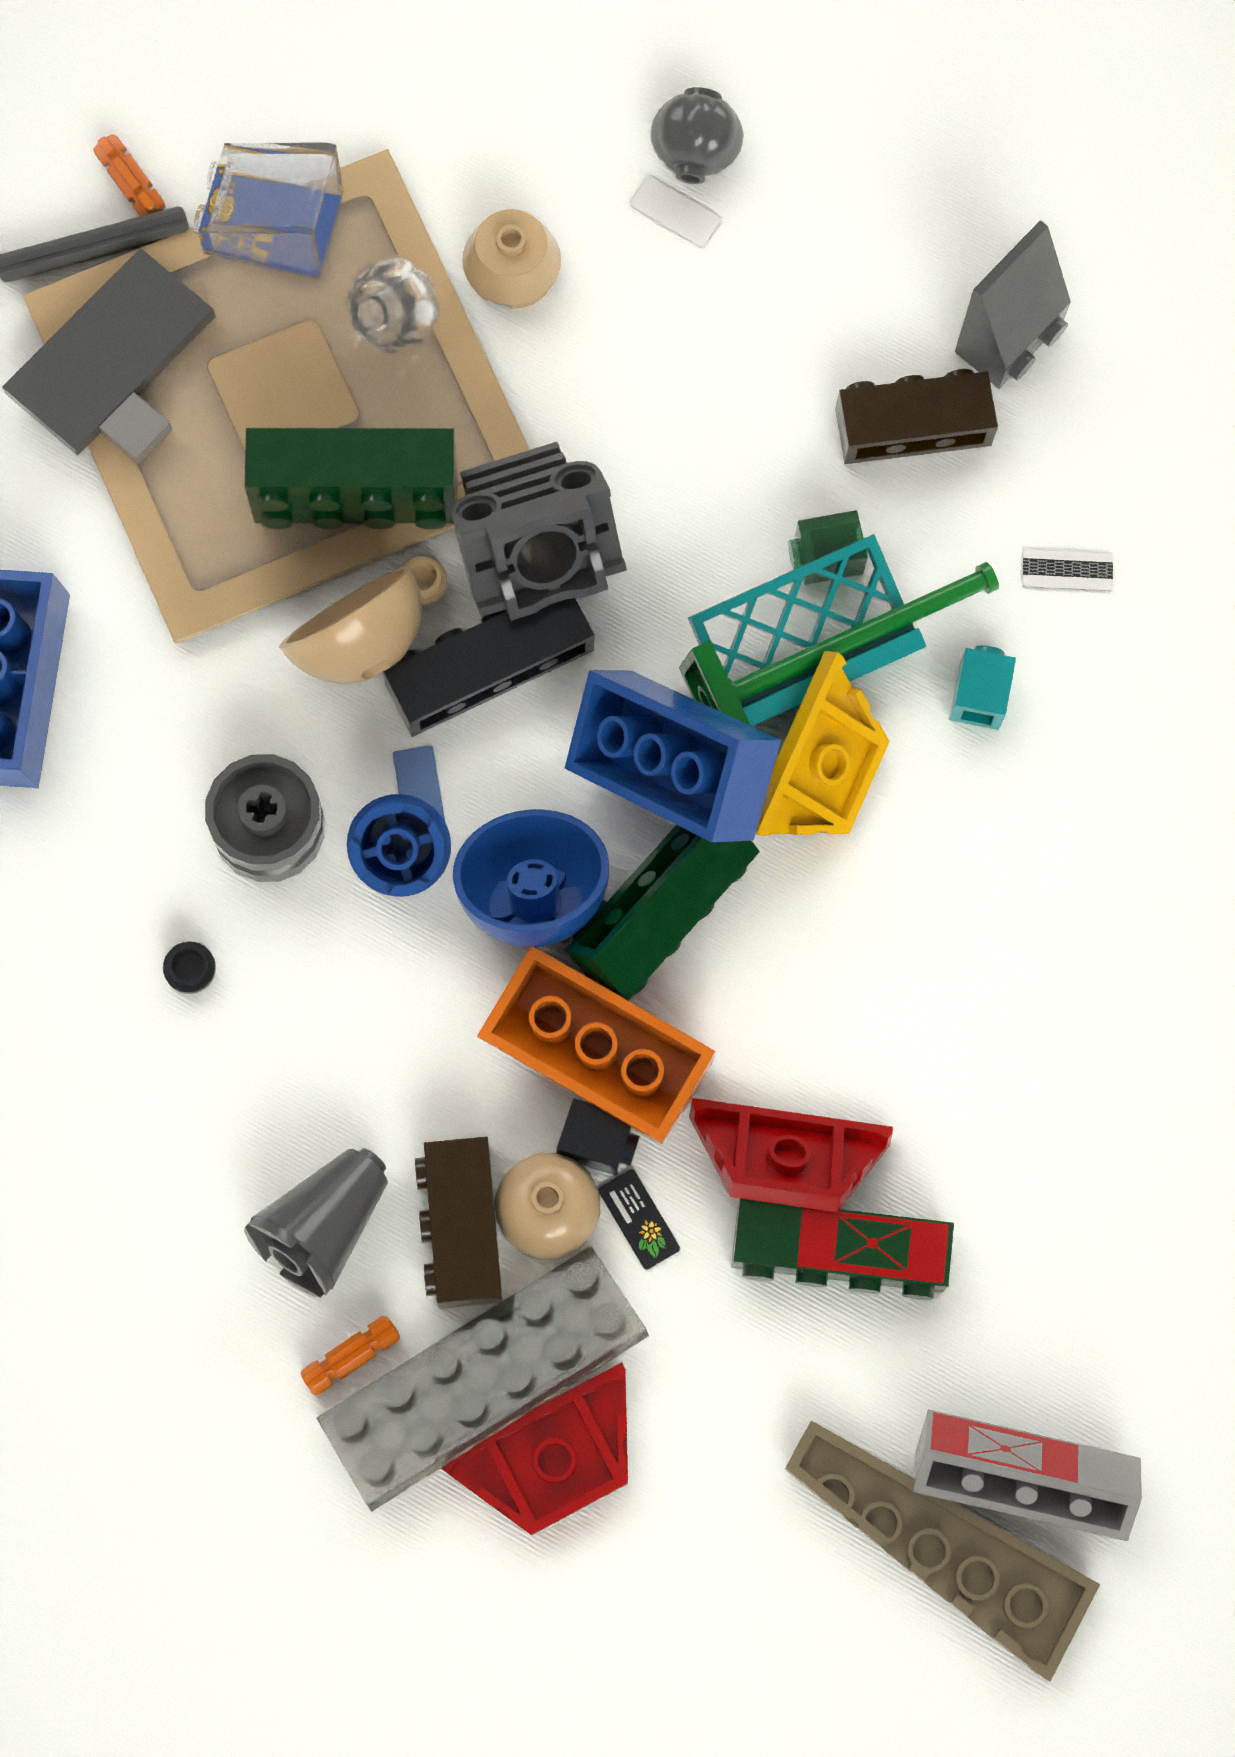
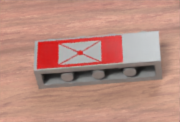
(1028, 1475)

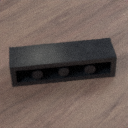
(485, 662)

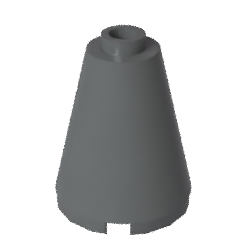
(320, 1220)

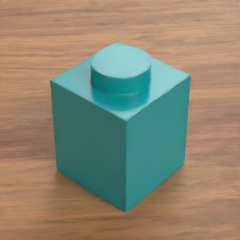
(982, 687)

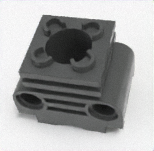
(535, 531)

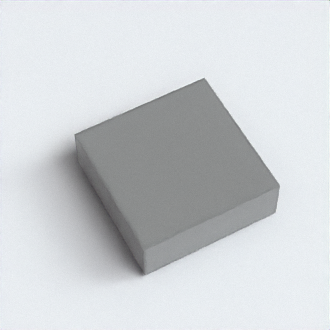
(135, 428)

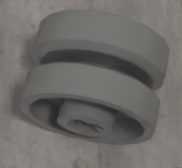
(293, 822)

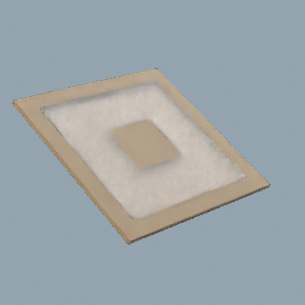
(283, 360)

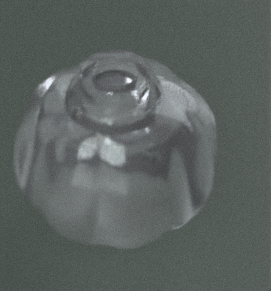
(393, 305)

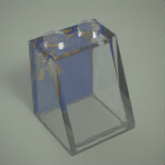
(272, 205)

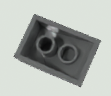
(1016, 310)

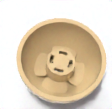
(360, 631)

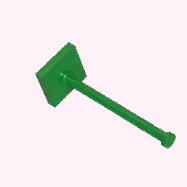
(712, 687)

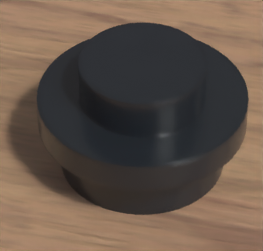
(189, 967)

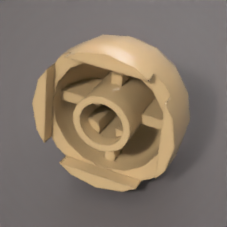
(547, 1206)

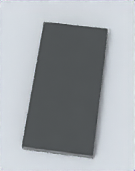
(108, 350)

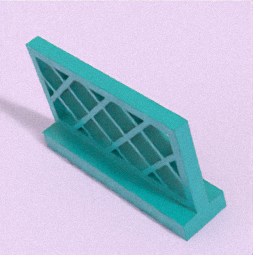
(859, 661)

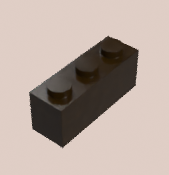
(916, 416)
(459, 1223)

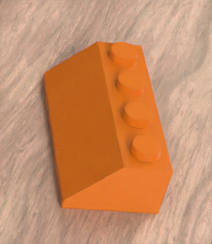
(597, 1044)

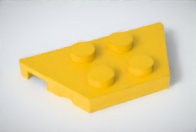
(824, 759)

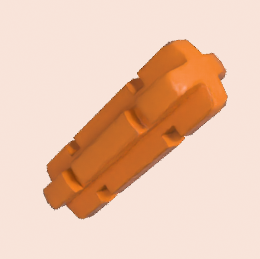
(128, 175)
(350, 1355)

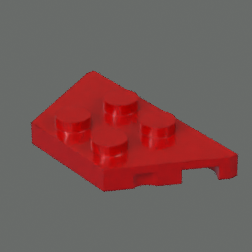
(787, 1154)
(553, 1455)

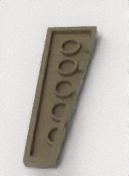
(981, 1570)

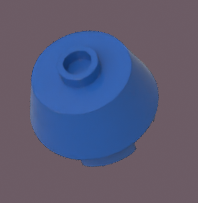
(398, 845)

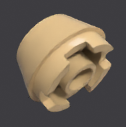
(511, 259)

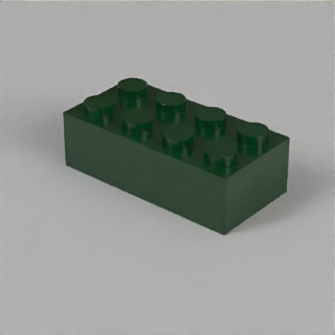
(351, 476)

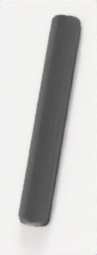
(92, 244)

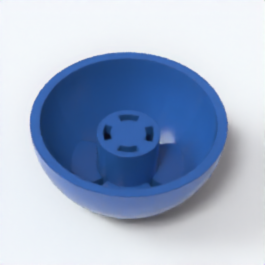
(531, 877)

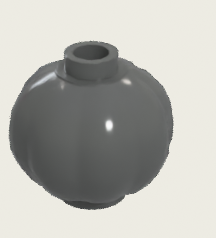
(696, 134)

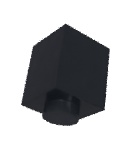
(597, 1138)

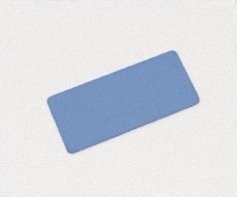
(418, 775)

